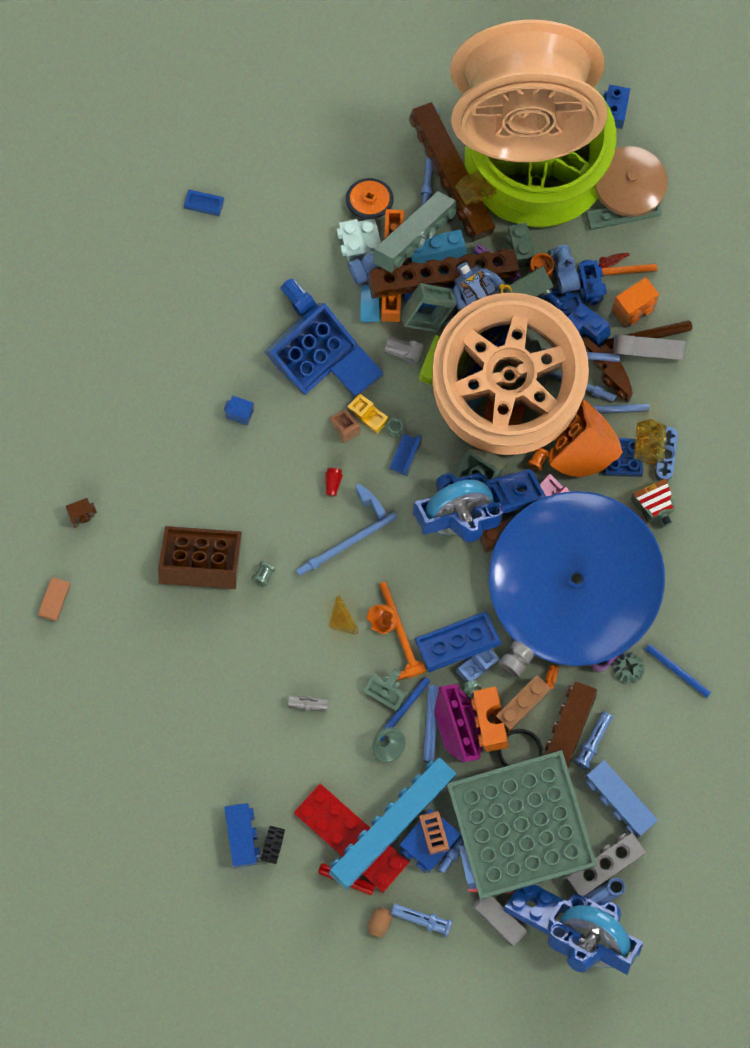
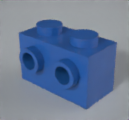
(617, 100)

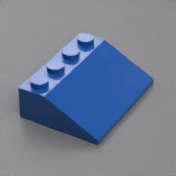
(311, 348)

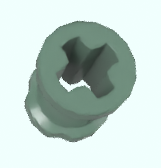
(263, 573)

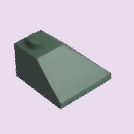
(481, 462)

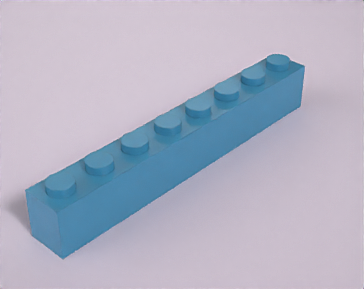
(392, 823)

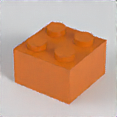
(635, 302)

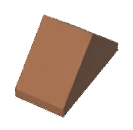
(345, 425)

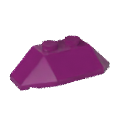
(457, 723)

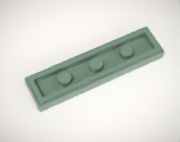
(606, 218)

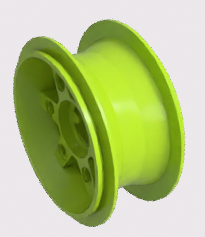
(540, 205)

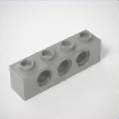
(633, 852)

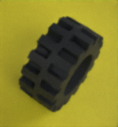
(272, 844)

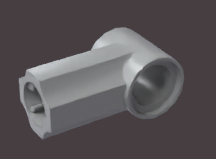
(409, 351)

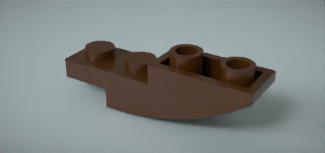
(614, 372)

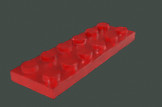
(341, 827)

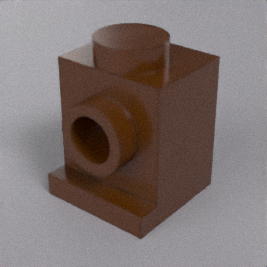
(81, 511)

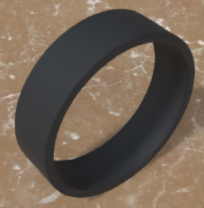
(525, 732)

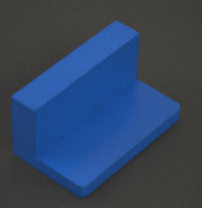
(405, 454)

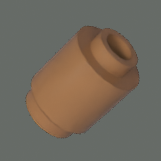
(379, 922)

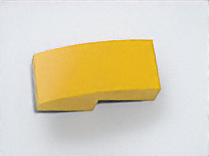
(368, 413)

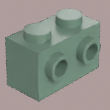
(519, 240)

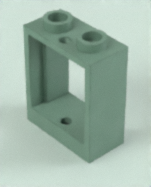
(428, 294)

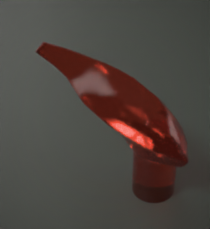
(611, 260)

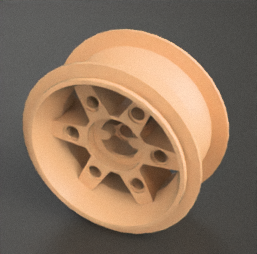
(528, 91)
(567, 353)

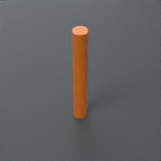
(629, 269)

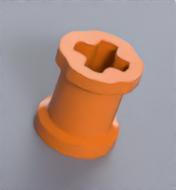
(538, 459)

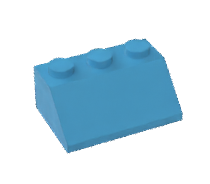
(440, 247)

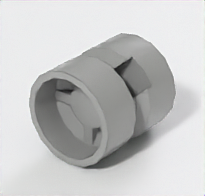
(516, 659)

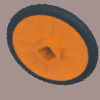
(377, 190)

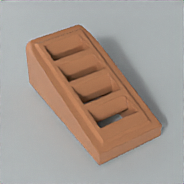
(436, 849)

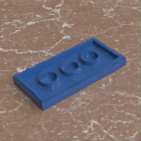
(457, 641)

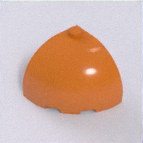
(586, 444)

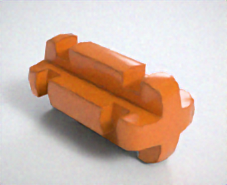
(551, 676)

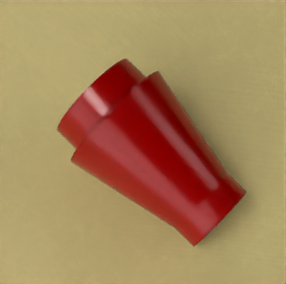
(332, 481)

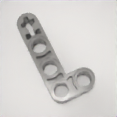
(649, 347)

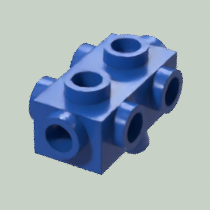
(591, 288)

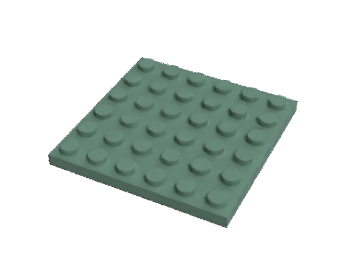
(521, 825)

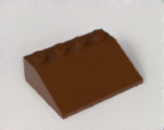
(200, 557)

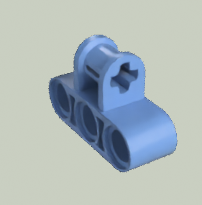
(564, 269)

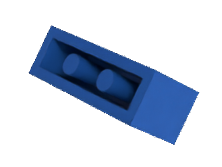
(242, 835)

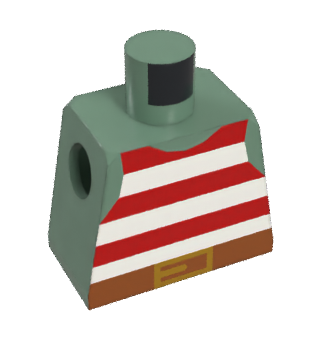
(655, 502)

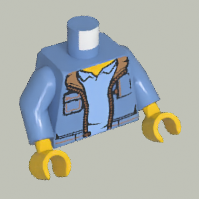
(476, 284)

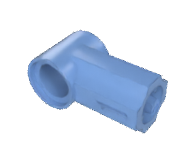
(605, 893)

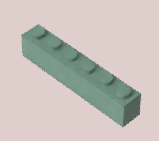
(414, 232)
(533, 284)

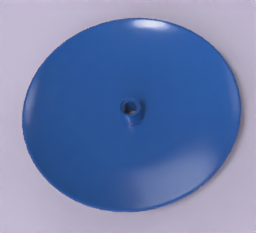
(583, 537)

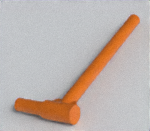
(413, 667)

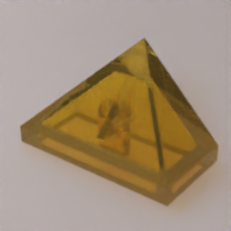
(341, 618)

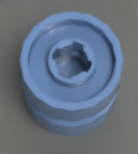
(360, 269)

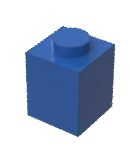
(239, 410)

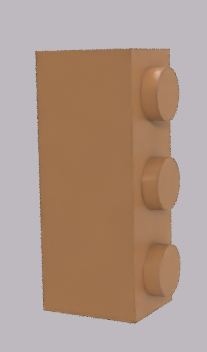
(523, 703)

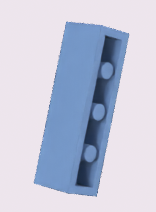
(621, 799)

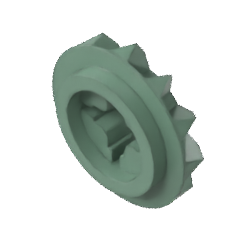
(626, 676)

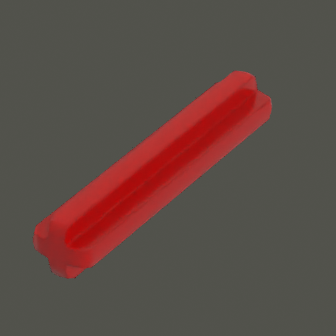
(359, 884)

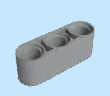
(499, 920)

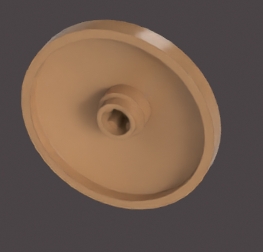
(632, 182)

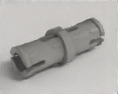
(307, 703)

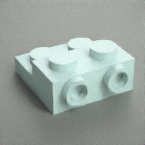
(358, 238)

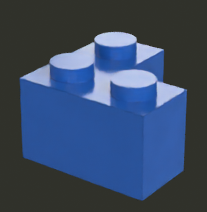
(590, 324)

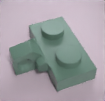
(386, 689)

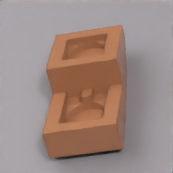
(54, 599)

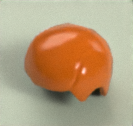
(382, 618)

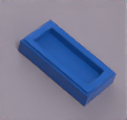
(204, 202)

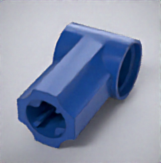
(301, 301)

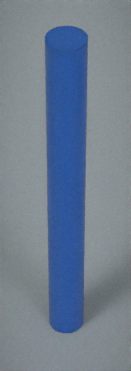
(678, 671)
(407, 704)

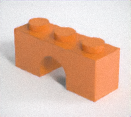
(486, 703)

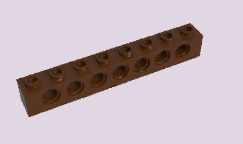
(380, 288)

